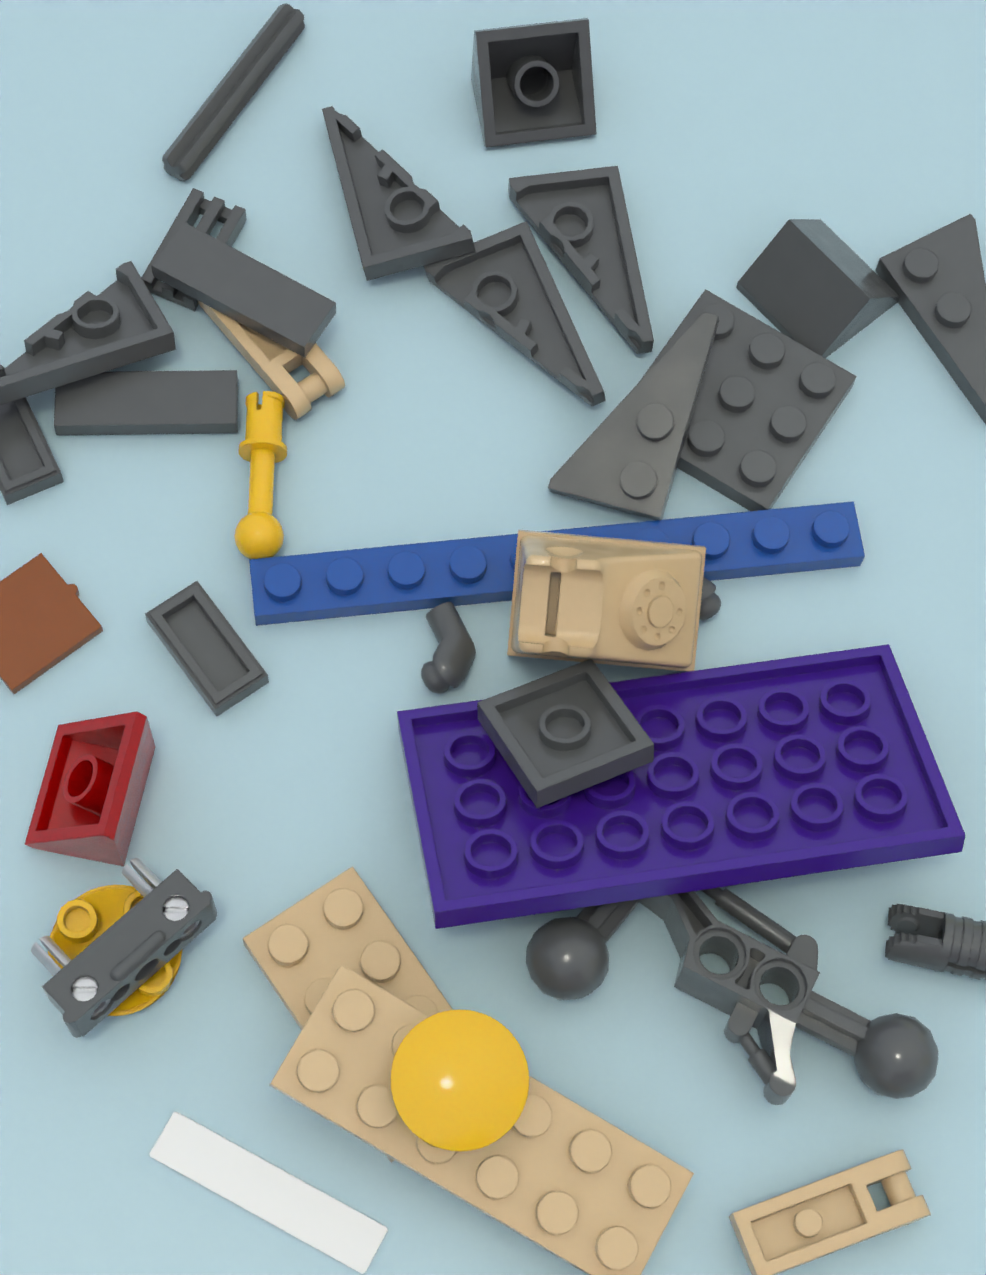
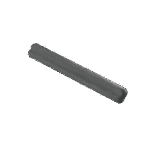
(233, 92)

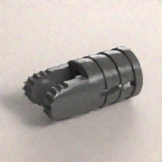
(937, 941)

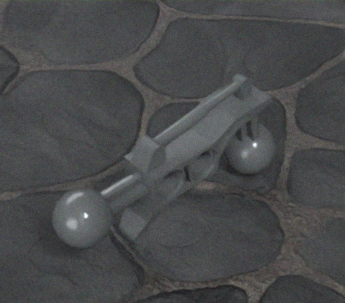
(890, 1053)

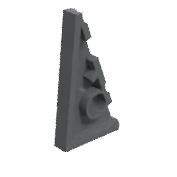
(390, 216)
(589, 230)
(517, 298)
(946, 300)
(90, 338)
(639, 445)

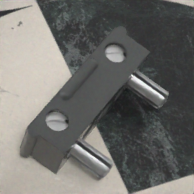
(126, 951)

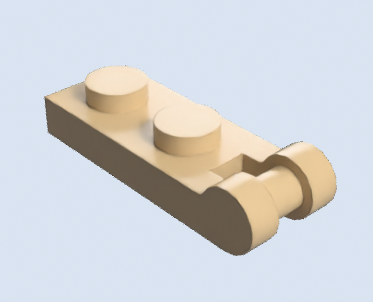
(275, 363)
(827, 1216)

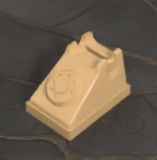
(606, 600)

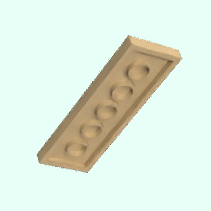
(551, 1178)

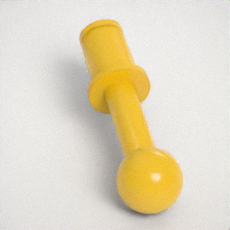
(259, 532)

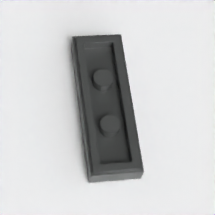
(244, 289)
(148, 403)

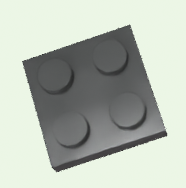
(565, 732)

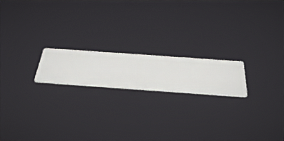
(269, 1192)

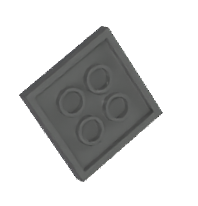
(756, 406)

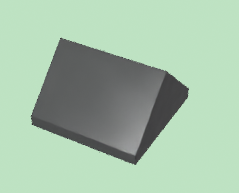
(534, 82)
(815, 287)

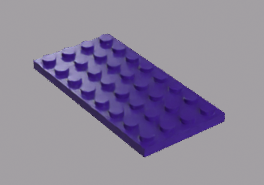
(747, 784)

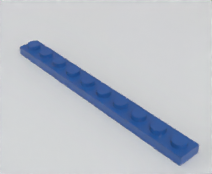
(484, 567)

